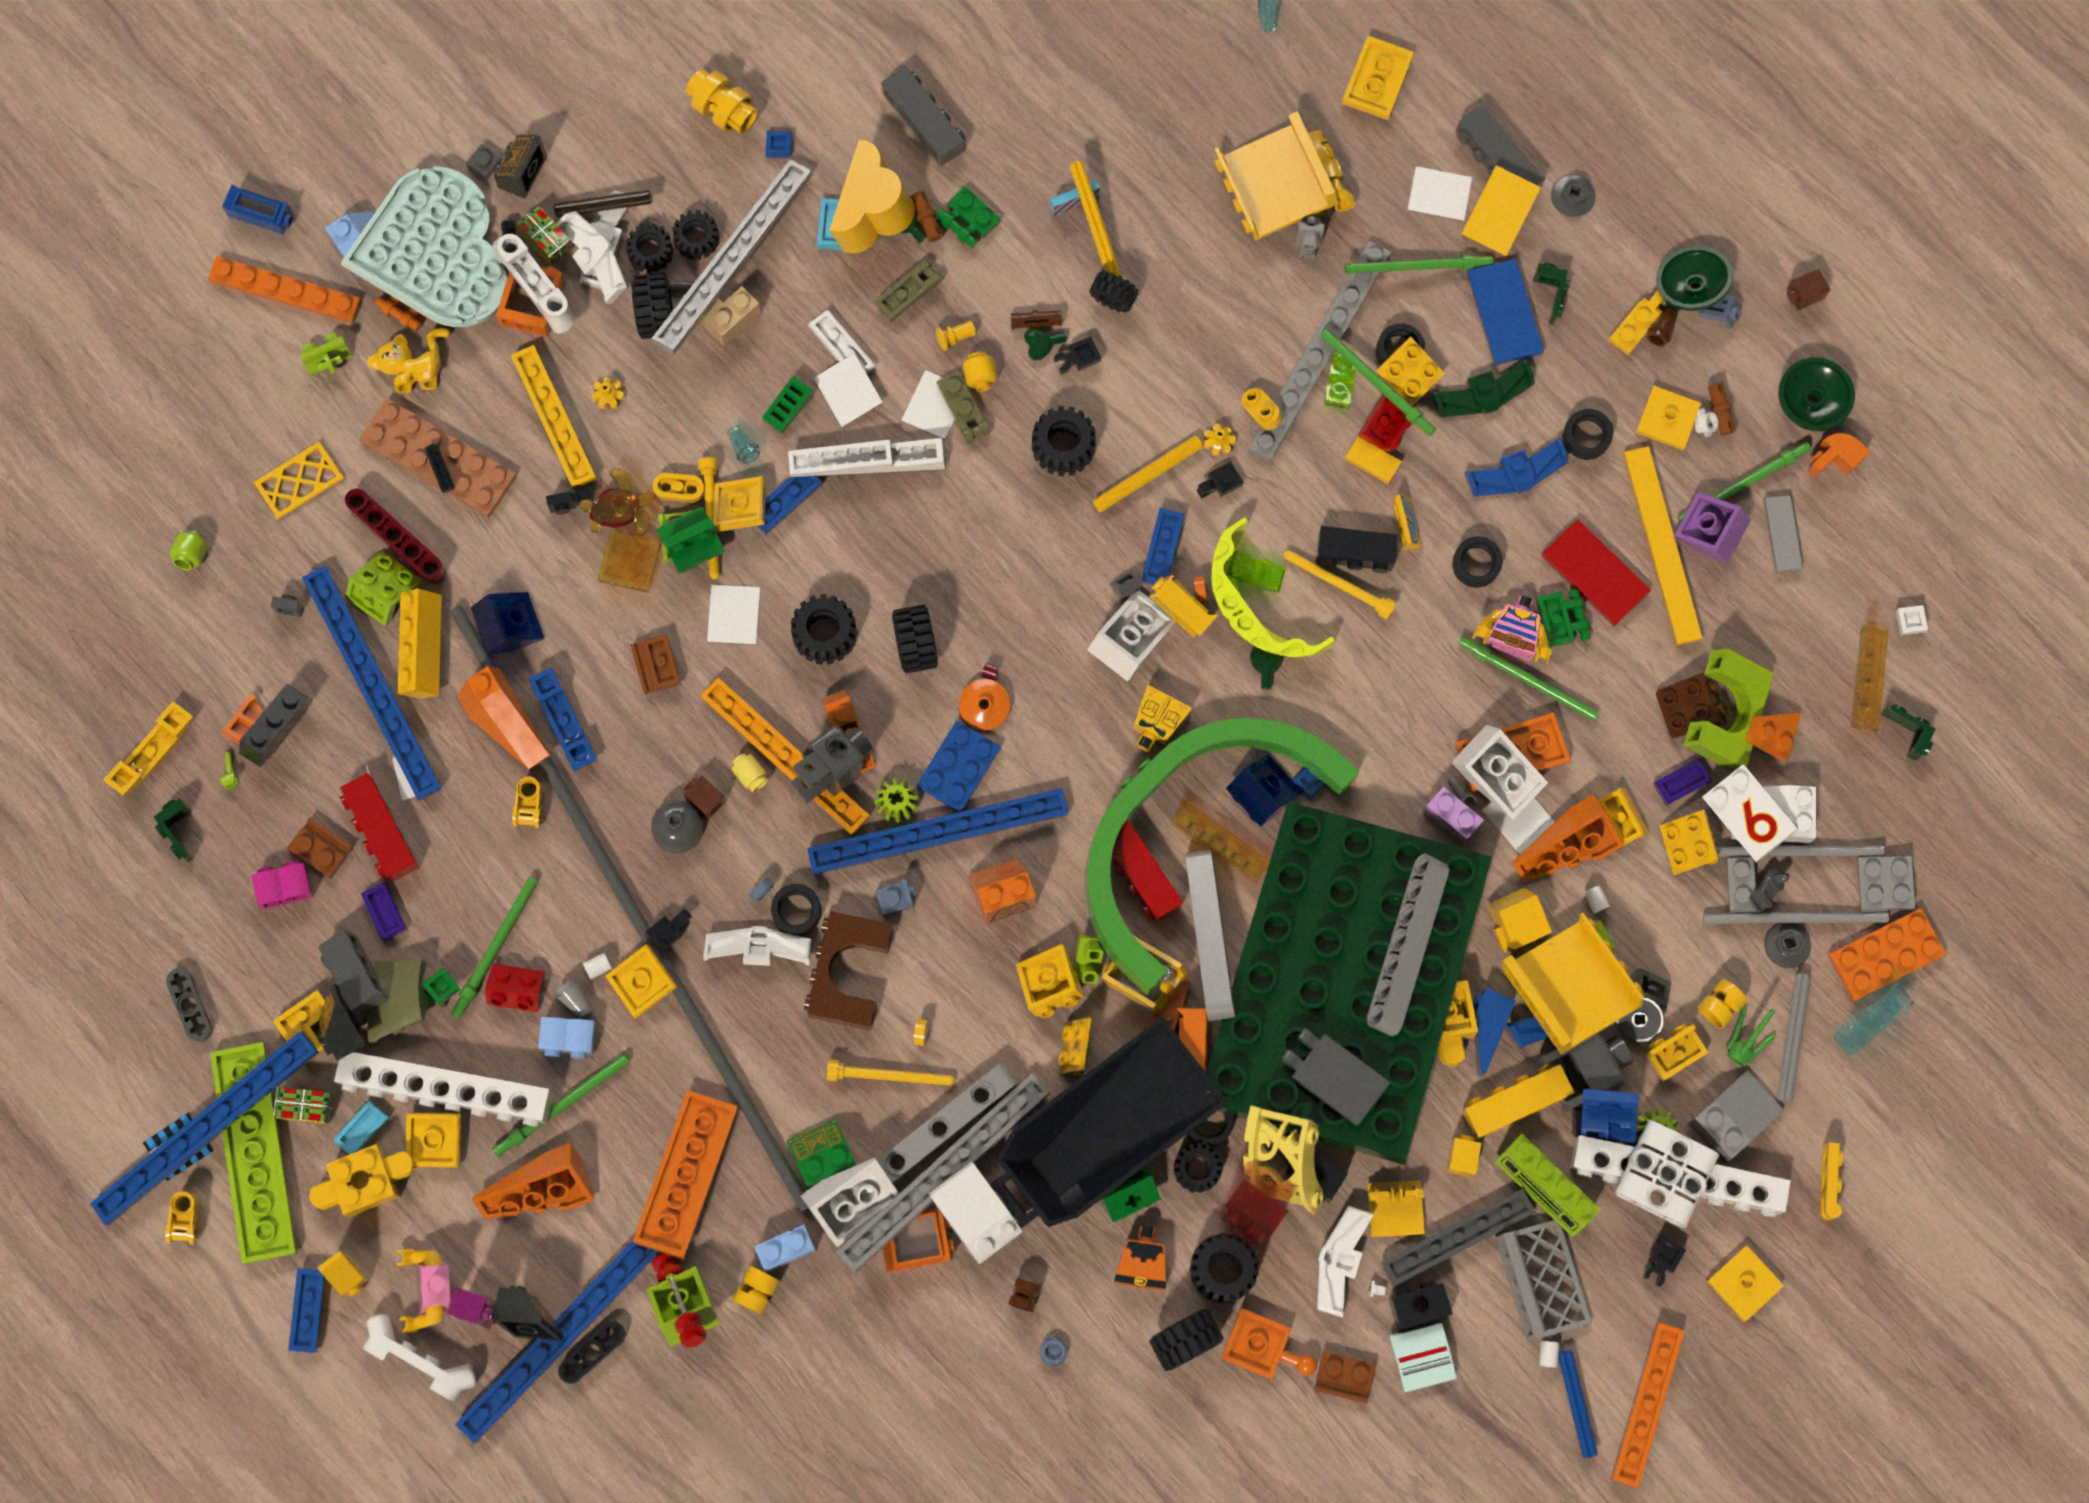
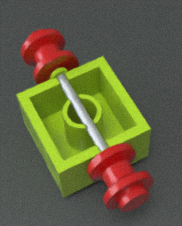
(681, 1302)

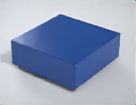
(778, 144)
(1308, 783)

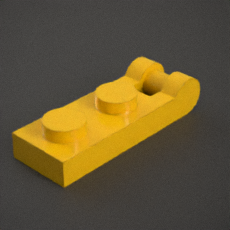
(1830, 1182)

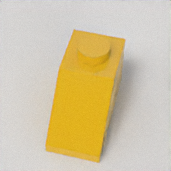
(343, 1274)

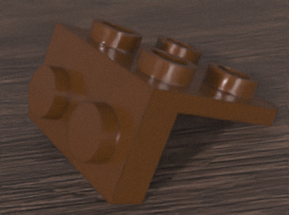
(1691, 701)

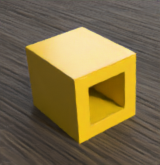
(1463, 1156)

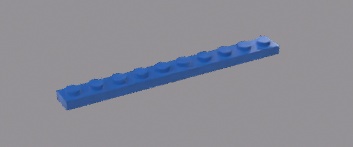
(372, 683)
(937, 831)
(204, 1128)
(544, 1353)

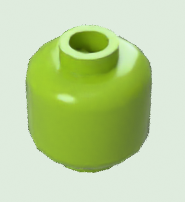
(188, 550)

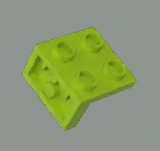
(379, 586)

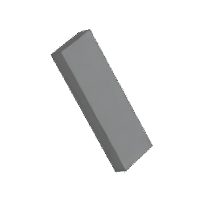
(1782, 534)

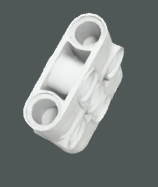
(1677, 1201)

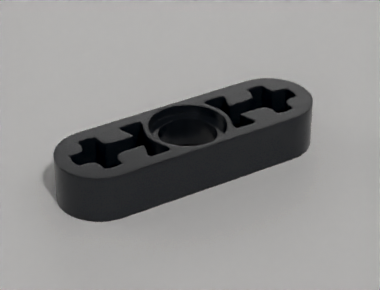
(602, 1332)

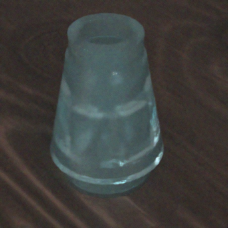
(1269, 13)
(744, 446)

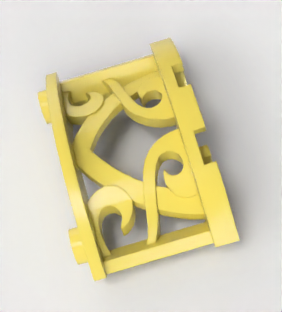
(1302, 1186)

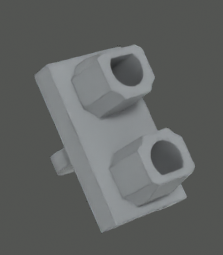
(1309, 236)

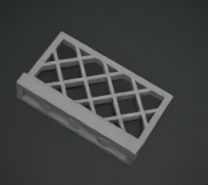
(1521, 1281)

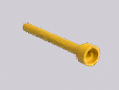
(708, 468)
(1383, 606)
(838, 1071)

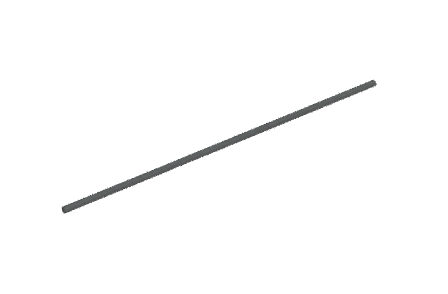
(641, 926)

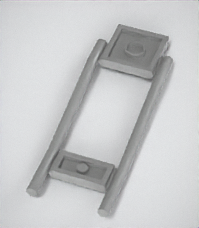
(1882, 881)

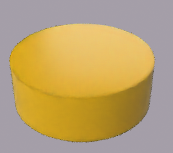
(921, 1032)

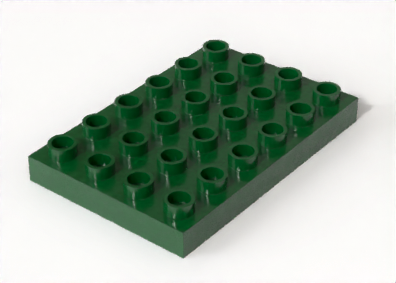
(1317, 966)

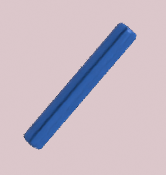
(1577, 1404)

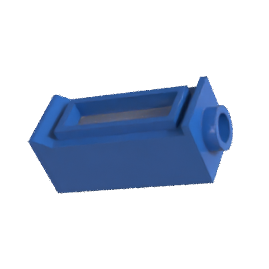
(258, 210)

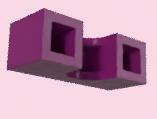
(471, 1308)

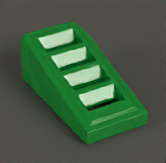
(793, 383)

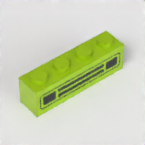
(1547, 1185)

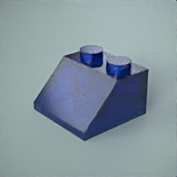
(506, 622)
(1263, 790)

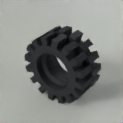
(696, 220)
(649, 262)
(1113, 291)
(1198, 1151)

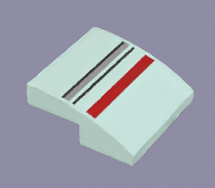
(1422, 1356)

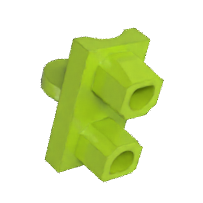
(325, 356)
(1088, 959)

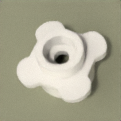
(1706, 422)

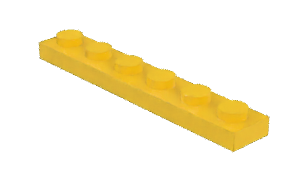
(553, 417)

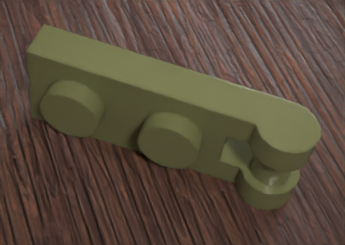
(908, 290)
(962, 406)

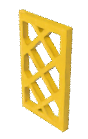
(301, 459)

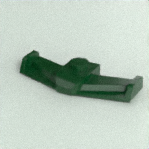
(1484, 392)

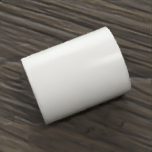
(1597, 900)
(597, 966)
(1549, 1354)

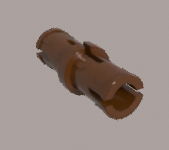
(1036, 319)

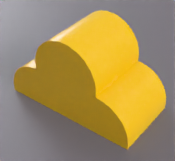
(870, 202)

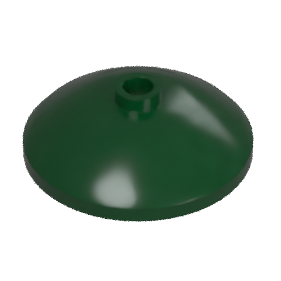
(1690, 269)
(1824, 382)

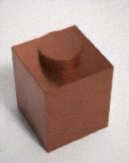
(1807, 289)
(704, 796)

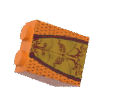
(1003, 891)

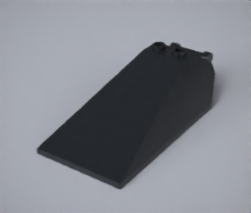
(1106, 1127)

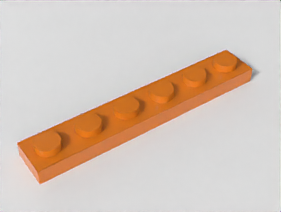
(284, 289)
(1647, 1405)

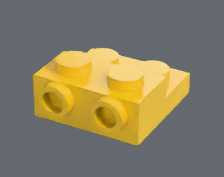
(1049, 982)

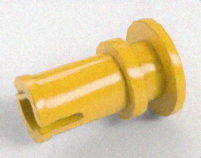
(954, 334)

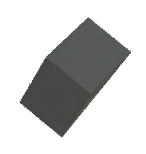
(1654, 987)

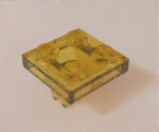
(629, 561)

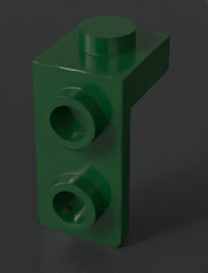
(1556, 277)
(1918, 725)
(170, 814)

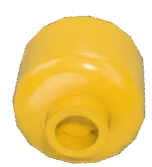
(980, 371)

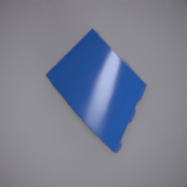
(1610, 1116)

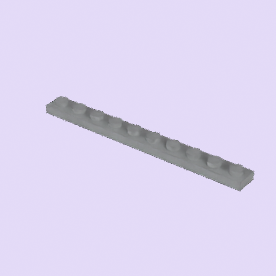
(731, 257)
(1318, 352)
(967, 1149)

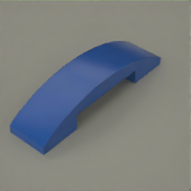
(562, 719)

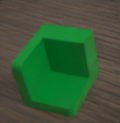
(441, 987)

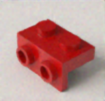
(1385, 425)
(514, 987)

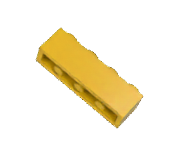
(419, 644)
(1518, 1101)

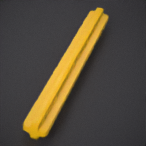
(1094, 218)
(1147, 474)

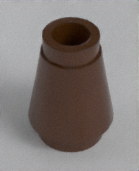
(1661, 330)

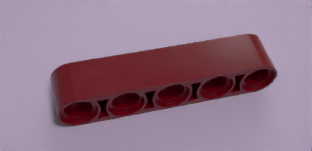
(389, 526)

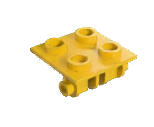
(1410, 371)
(1689, 842)
(1076, 1040)
(1396, 1208)

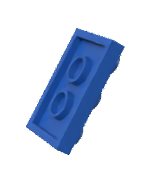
(958, 767)

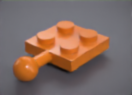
(1260, 1344)

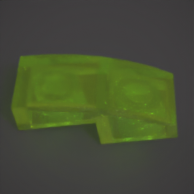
(1339, 383)
(1256, 572)

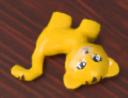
(396, 359)

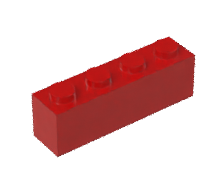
(379, 828)
(1144, 875)

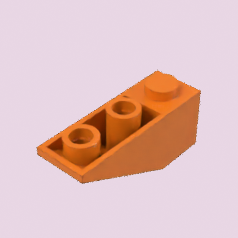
(842, 714)

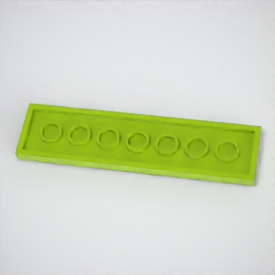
(255, 1164)

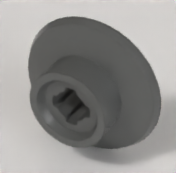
(1570, 204)
(1777, 949)
(1642, 1029)

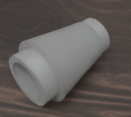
(574, 998)

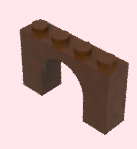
(841, 934)

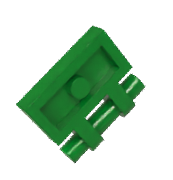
(972, 212)
(1556, 618)

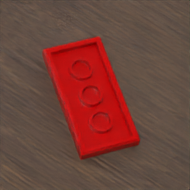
(1596, 572)

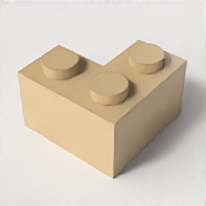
(732, 316)

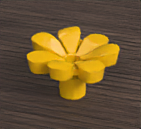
(608, 393)
(1219, 440)

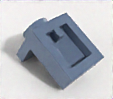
(1726, 310)
(896, 898)

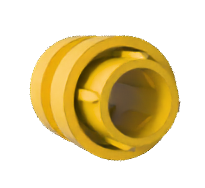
(713, 95)

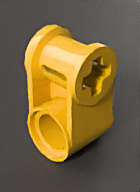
(528, 809)
(183, 1220)

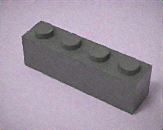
(923, 115)
(1494, 146)

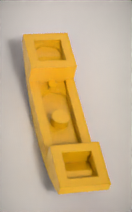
(151, 751)

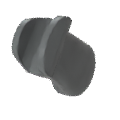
(1769, 887)

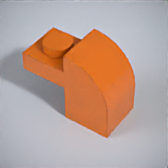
(1840, 449)

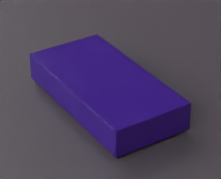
(1682, 782)
(384, 911)

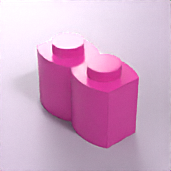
(281, 885)

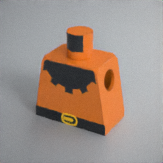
(1142, 1262)

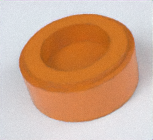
(1200, 588)

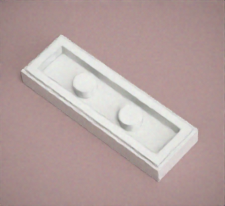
(838, 340)

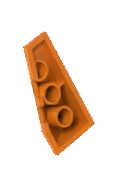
(499, 713)
(1574, 837)
(544, 1183)

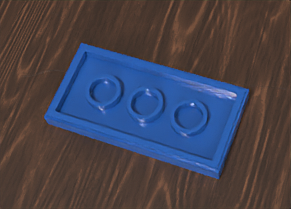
(1505, 312)

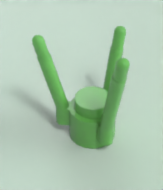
(1741, 1051)

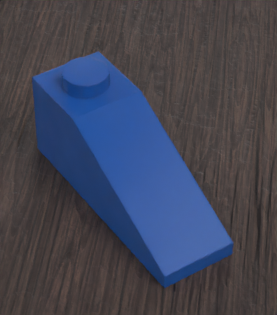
(1491, 1018)

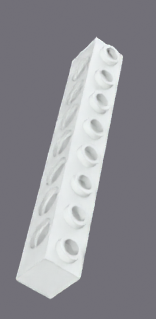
(538, 1098)
(1773, 1188)

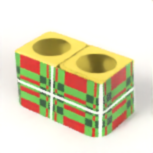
(544, 236)
(303, 1105)

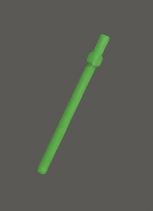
(1465, 262)
(1412, 414)
(1785, 459)
(1484, 653)
(469, 992)
(517, 1136)

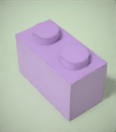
(1453, 815)

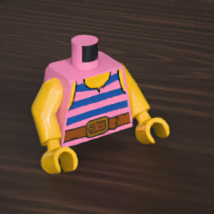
(1516, 631)
(431, 1286)

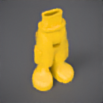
(1334, 172)

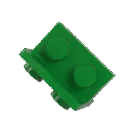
(690, 540)

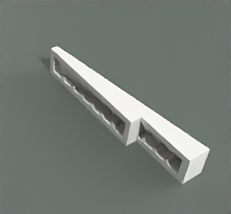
(868, 458)

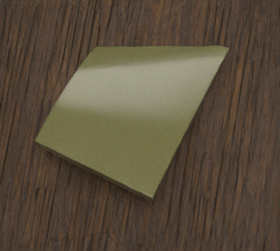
(406, 1000)

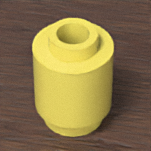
(749, 772)

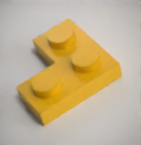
(302, 1018)

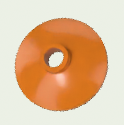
(987, 718)

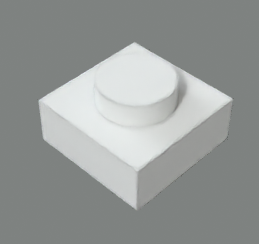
(1911, 620)

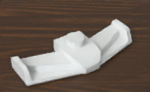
(606, 224)
(594, 255)
(757, 945)
(1340, 1260)

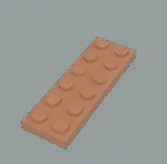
(403, 440)

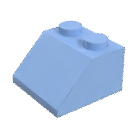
(347, 229)

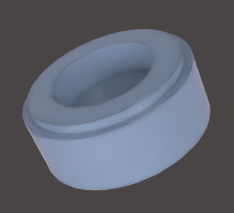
(761, 890)
(1053, 1352)

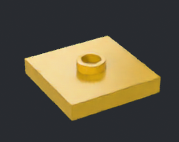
(1668, 418)
(739, 503)
(641, 981)
(434, 1139)
(1745, 1283)

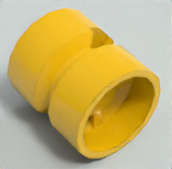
(1724, 1001)
(755, 1290)

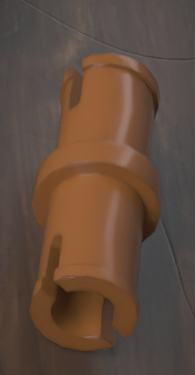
(926, 216)
(1722, 408)

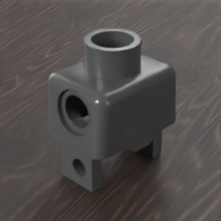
(832, 761)
(1593, 1065)

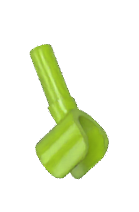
(229, 780)

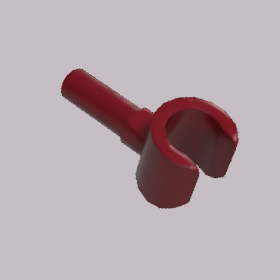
(989, 671)

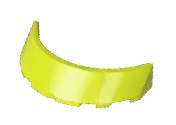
(1238, 612)

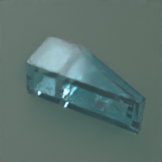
(1873, 1019)

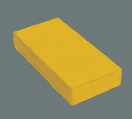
(1373, 460)

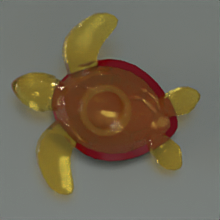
(619, 506)

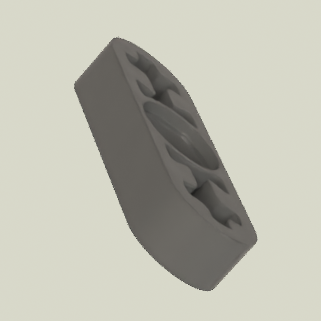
(188, 985)

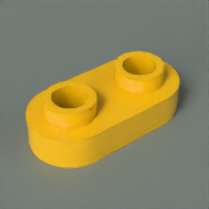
(1261, 406)
(679, 486)

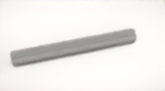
(1794, 1037)

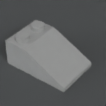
(1736, 1116)

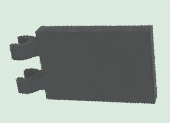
(1337, 1077)

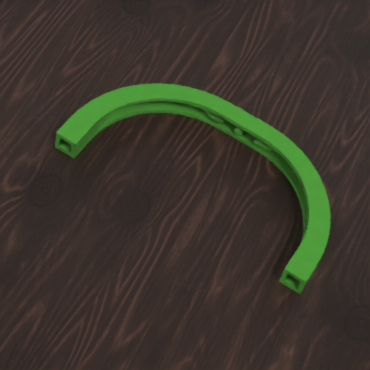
(1256, 733)

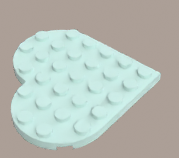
(432, 248)

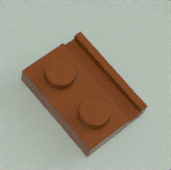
(655, 664)
(320, 848)
(1344, 1377)

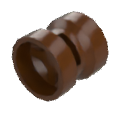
(1026, 1289)

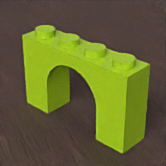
(1750, 689)

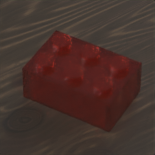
(1253, 1213)

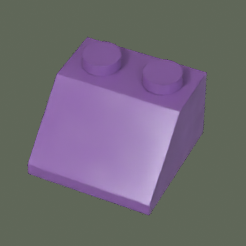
(1713, 527)

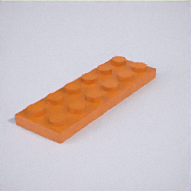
(685, 1174)

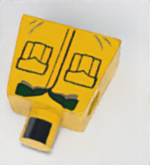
(1159, 718)

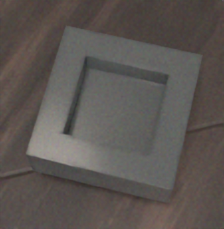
(484, 161)
(1127, 584)
(287, 605)

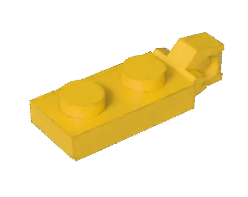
(1636, 324)

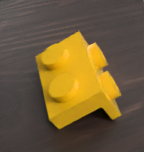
(1677, 1052)

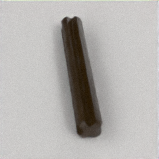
(604, 203)

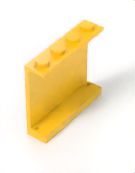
(1277, 180)
(1574, 984)

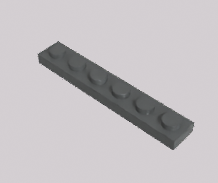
(1457, 1237)

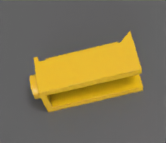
(1181, 606)

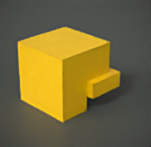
(1518, 919)

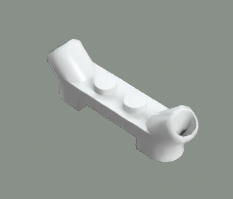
(534, 282)
(447, 1382)

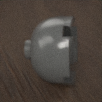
(677, 826)

